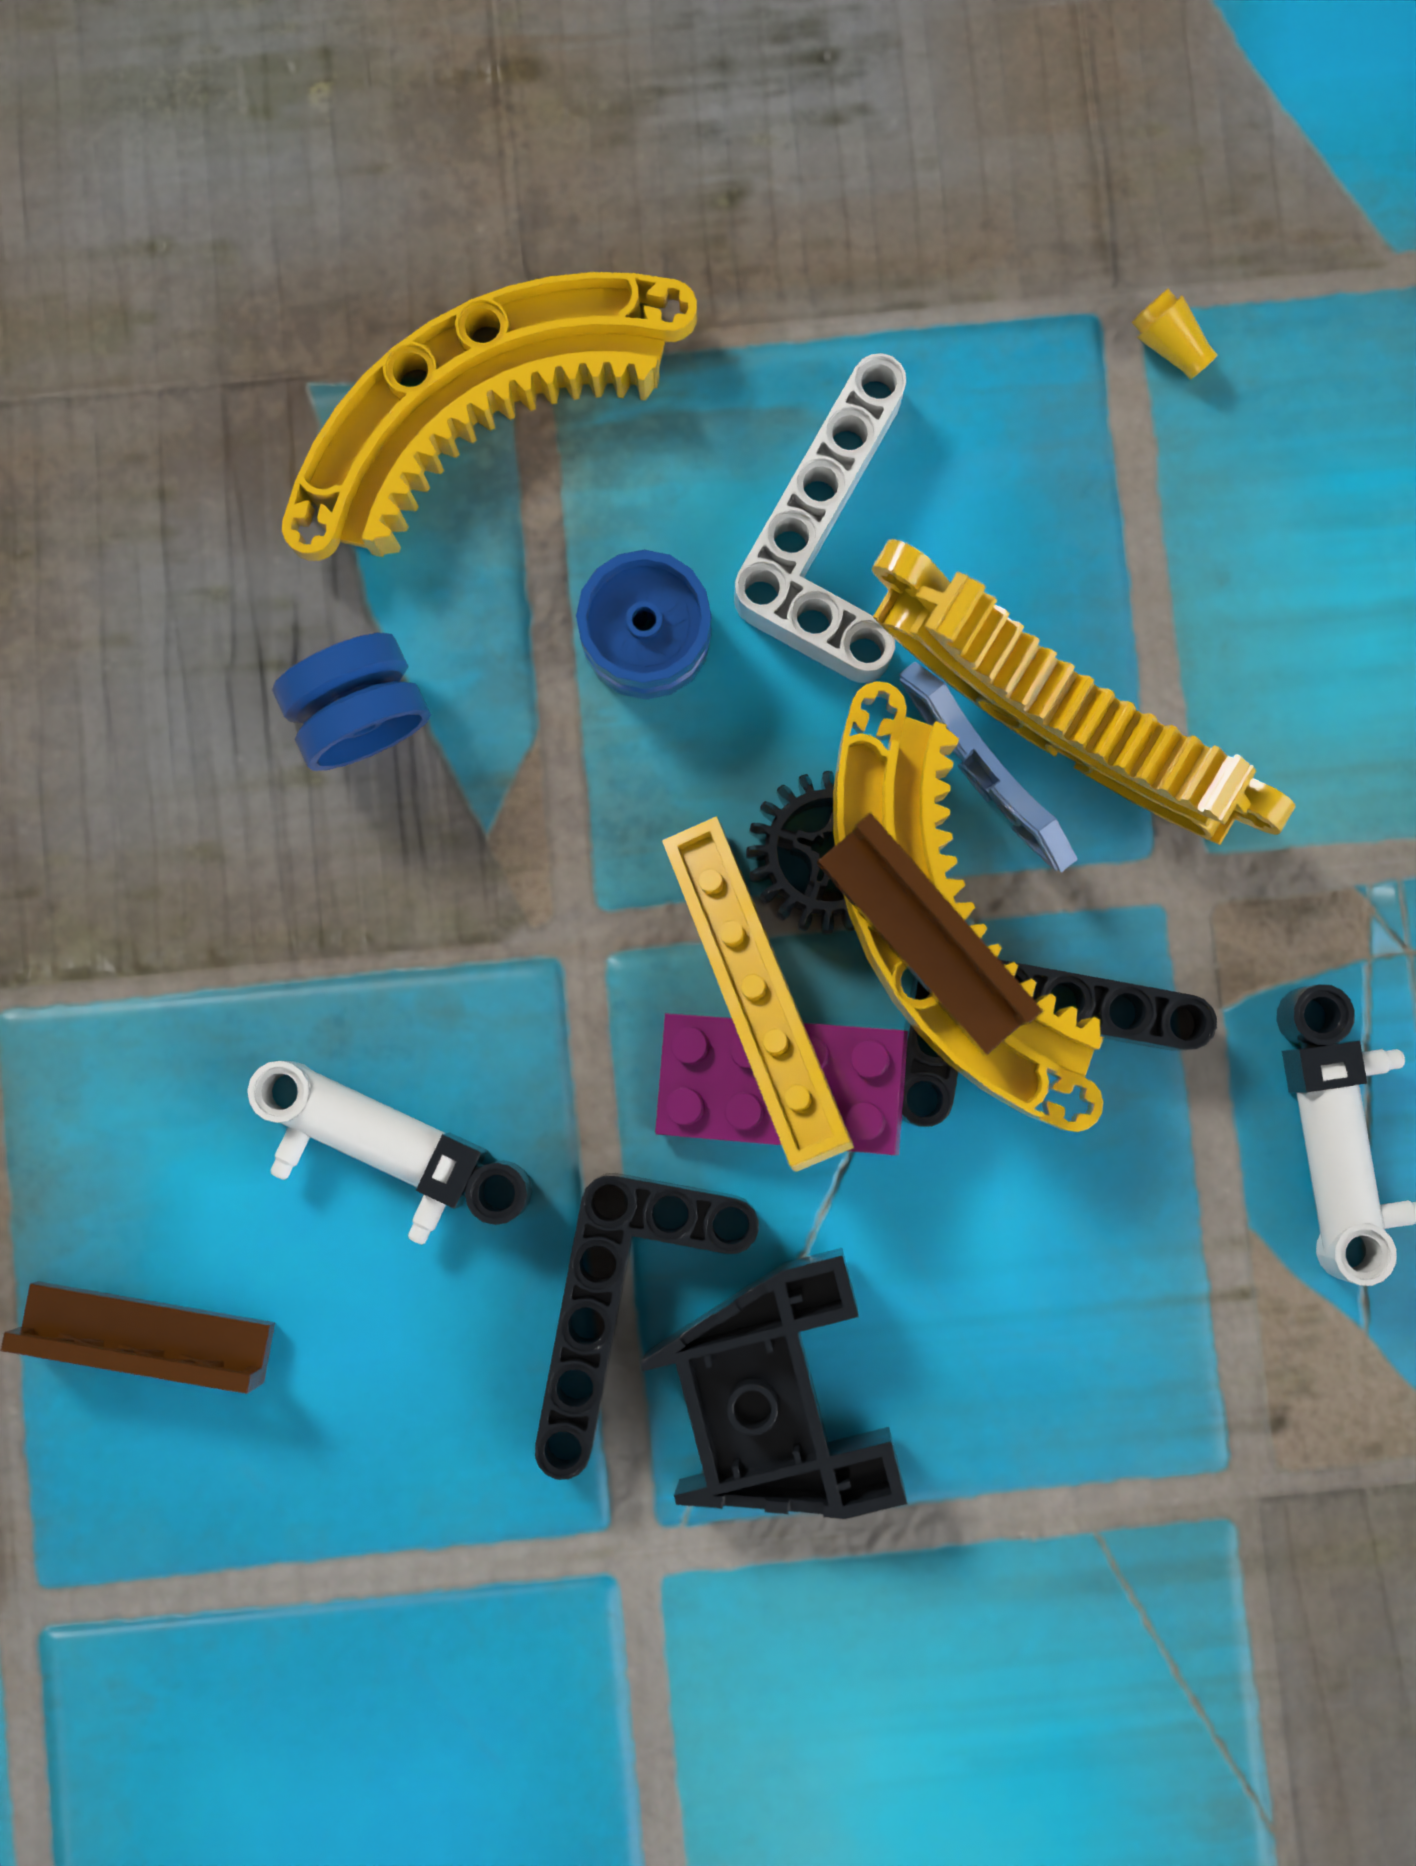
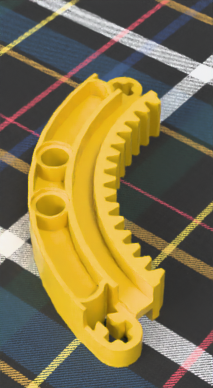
(548, 338)
(1023, 686)
(901, 793)

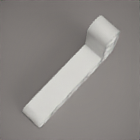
(813, 521)

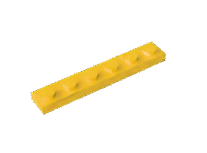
(757, 996)

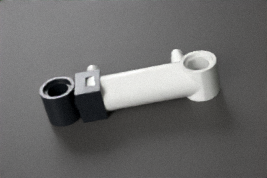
(1336, 1134)
(433, 1161)

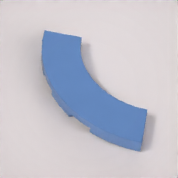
(985, 772)

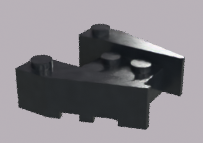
(759, 1406)

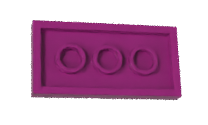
(713, 1093)

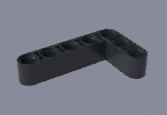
(1093, 999)
(582, 1290)

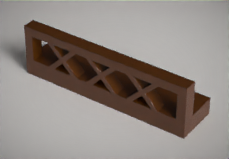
(928, 935)
(142, 1338)

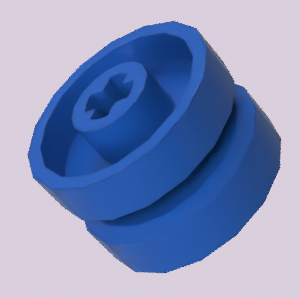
(626, 595)
(351, 701)

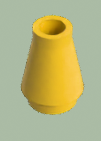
(1174, 333)

